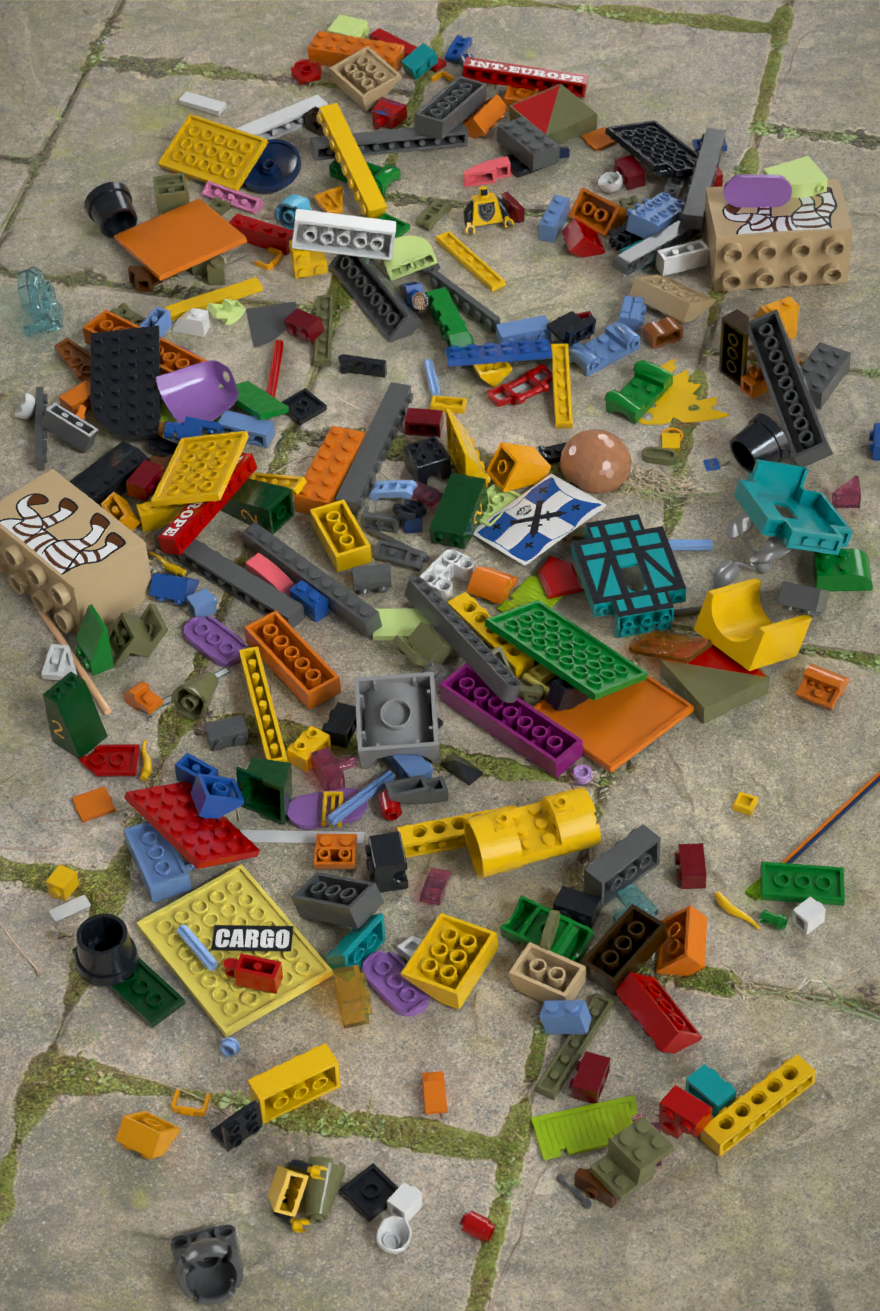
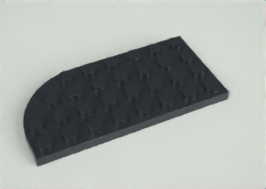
(125, 383)

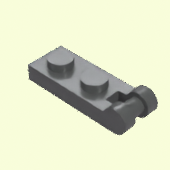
(399, 554)

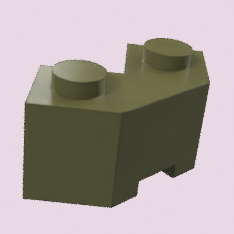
(214, 269)

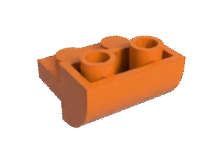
(491, 584)
(822, 686)
(335, 851)

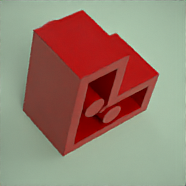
(683, 1113)

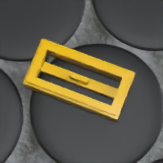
(455, 404)
(333, 794)

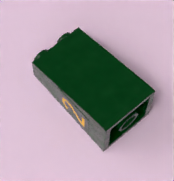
(261, 503)
(459, 511)
(73, 716)

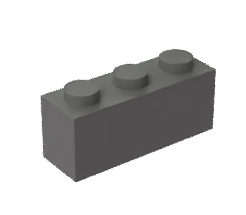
(69, 427)

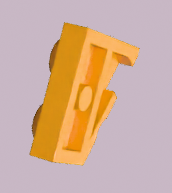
(330, 200)

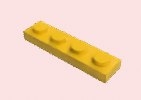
(296, 483)

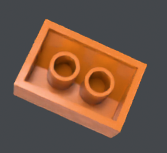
(485, 117)
(597, 212)
(685, 943)

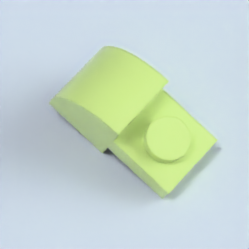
(227, 312)

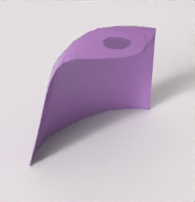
(196, 391)

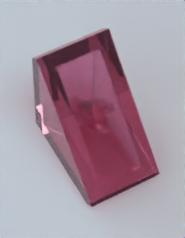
(848, 495)

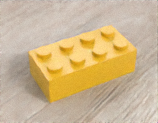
(340, 535)
(295, 1082)

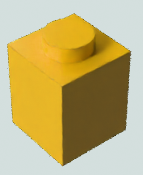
(62, 883)

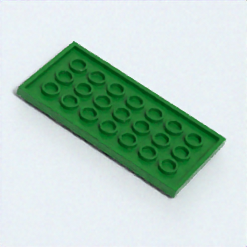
(566, 649)

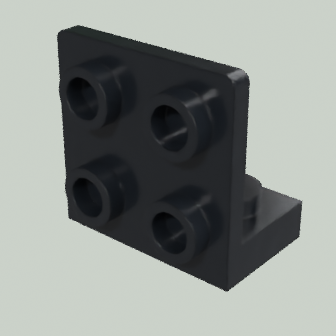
(571, 328)
(238, 1126)

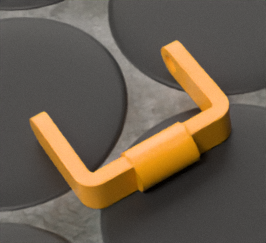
(442, 74)
(273, 262)
(189, 1111)

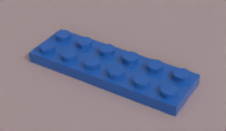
(498, 353)

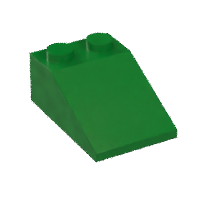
(94, 643)

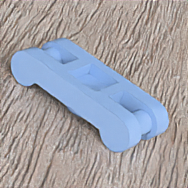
(393, 489)

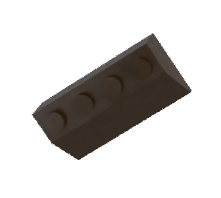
(734, 345)

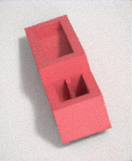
(487, 172)
(269, 573)

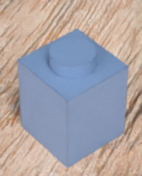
(202, 603)

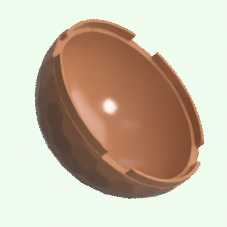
(596, 461)

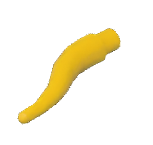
(172, 568)
(147, 765)
(726, 905)

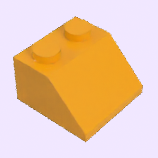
(146, 1134)

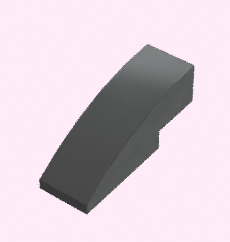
(418, 790)

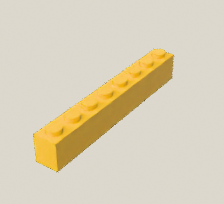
(351, 161)
(262, 705)

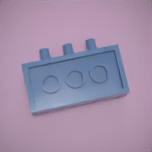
(654, 215)
(157, 862)

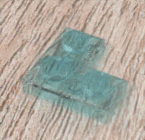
(633, 895)

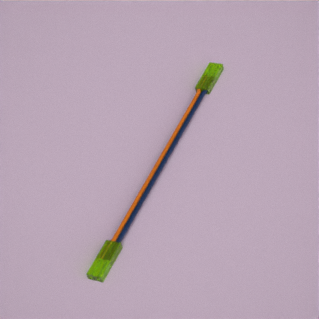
(754, 890)

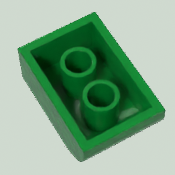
(843, 571)

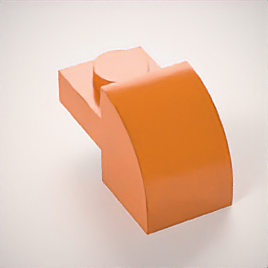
(142, 698)

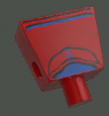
(388, 113)

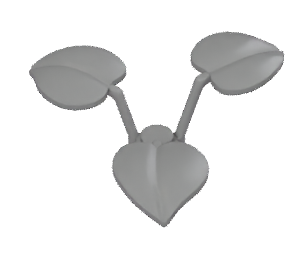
(771, 550)

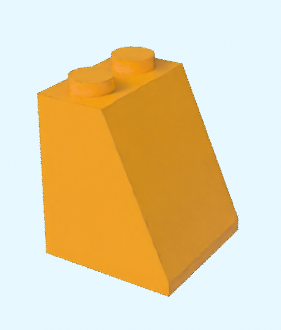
(788, 311)
(517, 467)

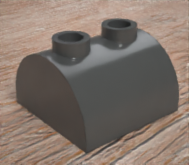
(371, 577)

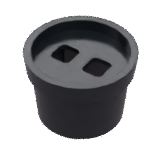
(111, 208)
(759, 440)
(109, 966)

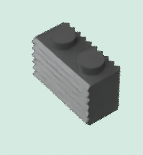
(226, 733)

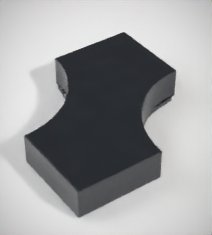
(409, 509)

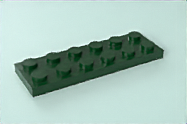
(146, 993)

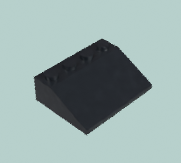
(110, 472)

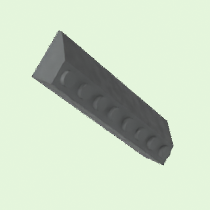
(375, 296)

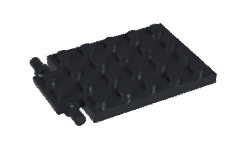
(655, 148)

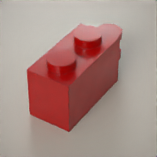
(255, 972)

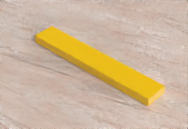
(470, 261)
(217, 296)
(561, 386)

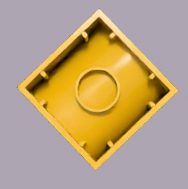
(741, 629)

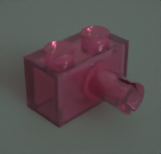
(330, 770)

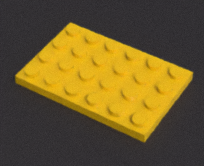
(213, 152)
(200, 469)

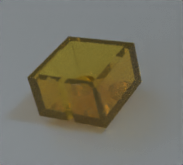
(352, 996)

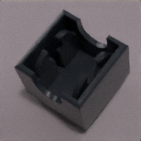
(426, 459)
(387, 861)

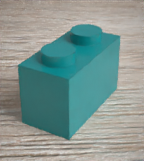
(419, 61)
(710, 1089)

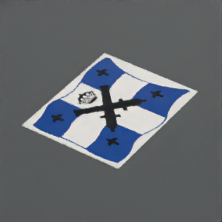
(539, 519)

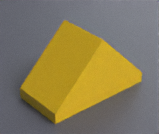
(493, 372)

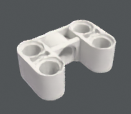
(446, 567)

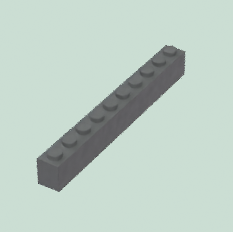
(391, 142)
(702, 177)
(375, 446)
(298, 568)
(237, 581)

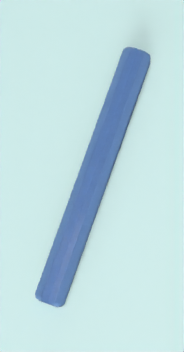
(360, 798)

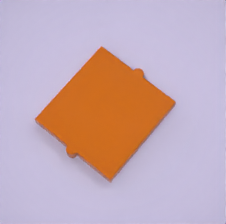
(598, 139)
(93, 804)

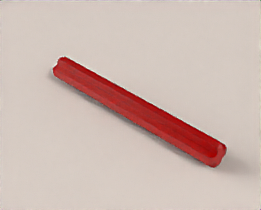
(274, 368)

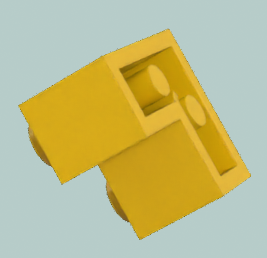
(307, 262)

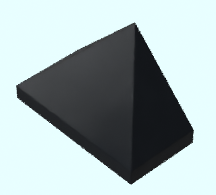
(461, 768)

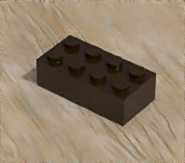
(624, 948)

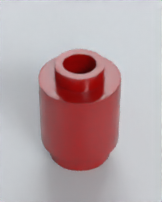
(390, 809)
(477, 1226)

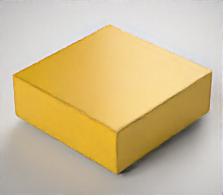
(671, 441)
(745, 803)

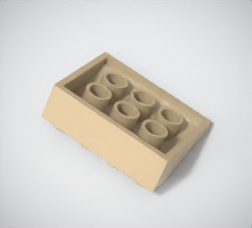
(365, 77)
(670, 297)

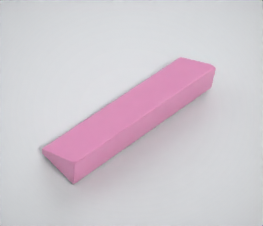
(237, 199)

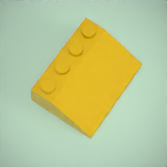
(463, 450)
(451, 959)

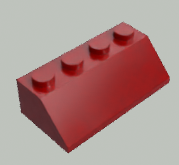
(263, 233)
(657, 1013)

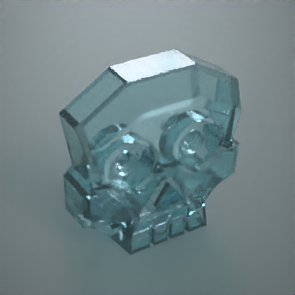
(39, 302)

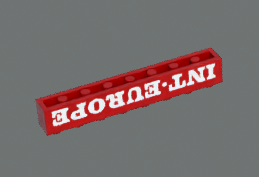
(523, 76)
(197, 516)

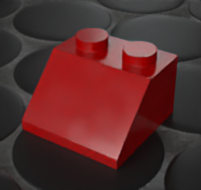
(582, 239)

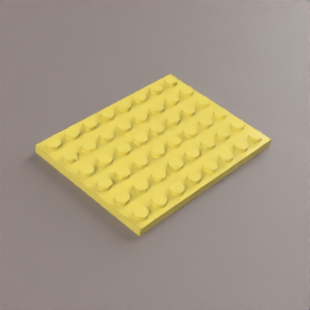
(231, 900)

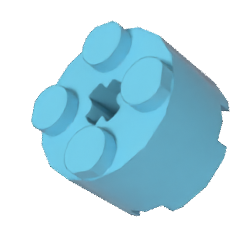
(286, 210)

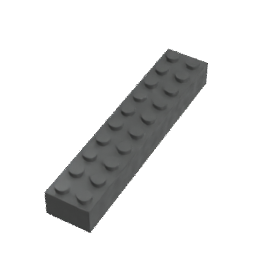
(789, 389)

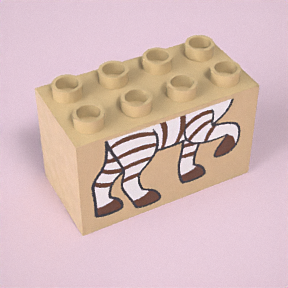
(780, 245)
(70, 553)

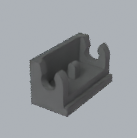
(380, 521)

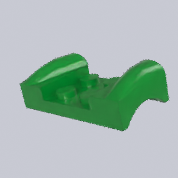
(382, 175)
(640, 392)
(527, 926)

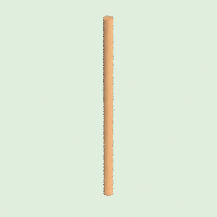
(79, 668)

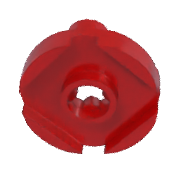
(306, 71)

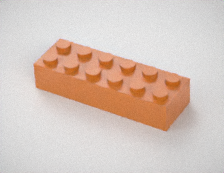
(333, 48)
(329, 468)
(293, 660)

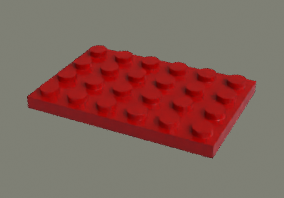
(198, 839)

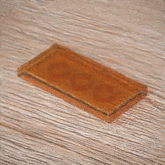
(670, 646)

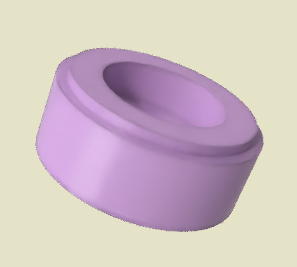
(582, 774)

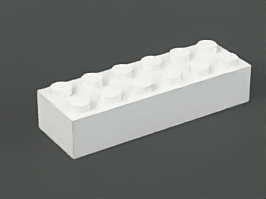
(344, 234)

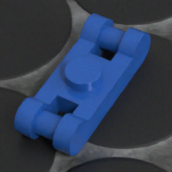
(458, 47)

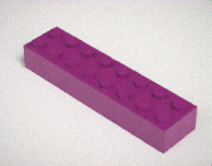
(512, 723)

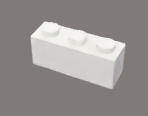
(682, 257)

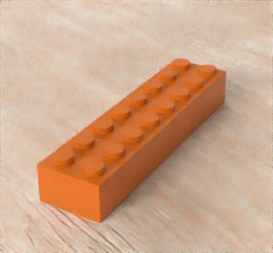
(171, 355)

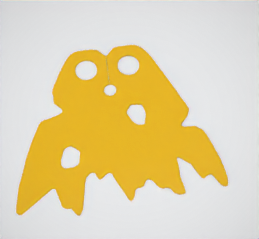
(678, 399)

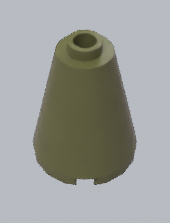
(195, 695)
(321, 1194)

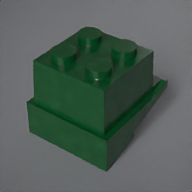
(266, 788)

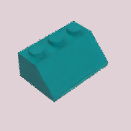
(358, 944)

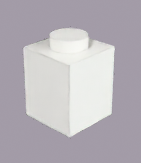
(808, 915)
(405, 1202)

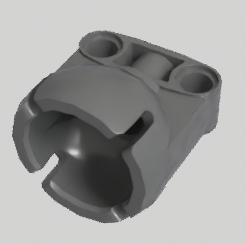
(208, 1263)

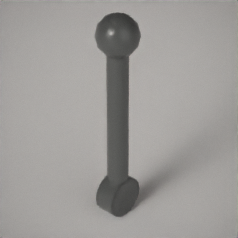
(586, 1203)

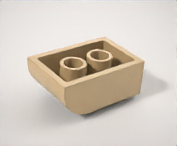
(547, 975)

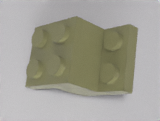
(170, 192)
(136, 634)
(424, 646)
(631, 1158)

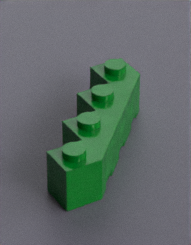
(448, 318)

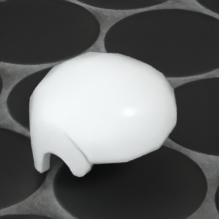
(610, 182)
(26, 409)
(393, 1234)

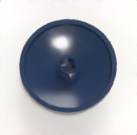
(275, 168)

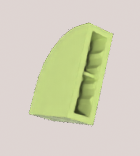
(803, 175)
(409, 256)

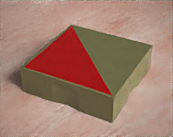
(556, 114)
(714, 683)

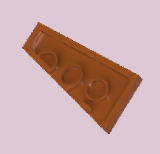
(75, 358)

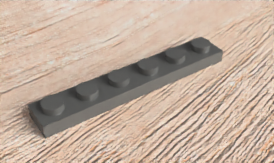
(465, 301)
(40, 432)

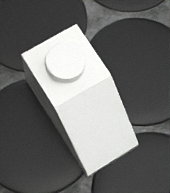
(193, 322)

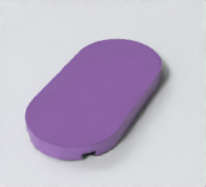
(757, 191)
(213, 640)
(306, 809)
(385, 979)

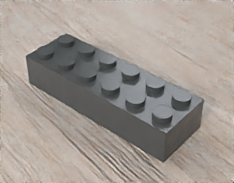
(450, 107)

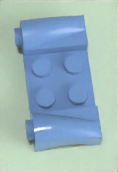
(605, 349)

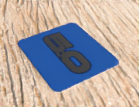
(711, 464)

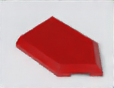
(559, 578)
(113, 760)

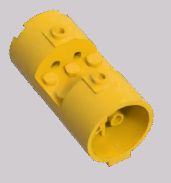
(531, 833)

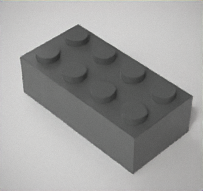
(528, 143)
(824, 371)
(798, 597)
(622, 864)
(337, 900)

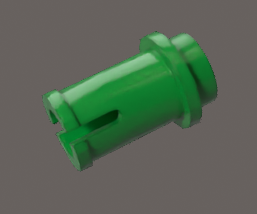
(773, 919)

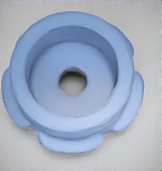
(229, 1046)

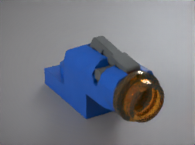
(415, 295)
(190, 428)

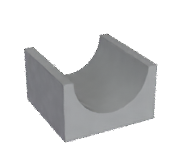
(396, 717)

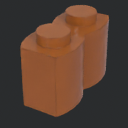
(662, 332)

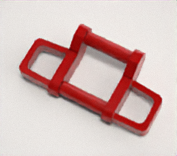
(518, 398)

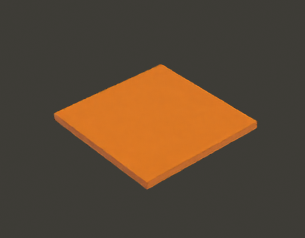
(180, 239)
(622, 721)

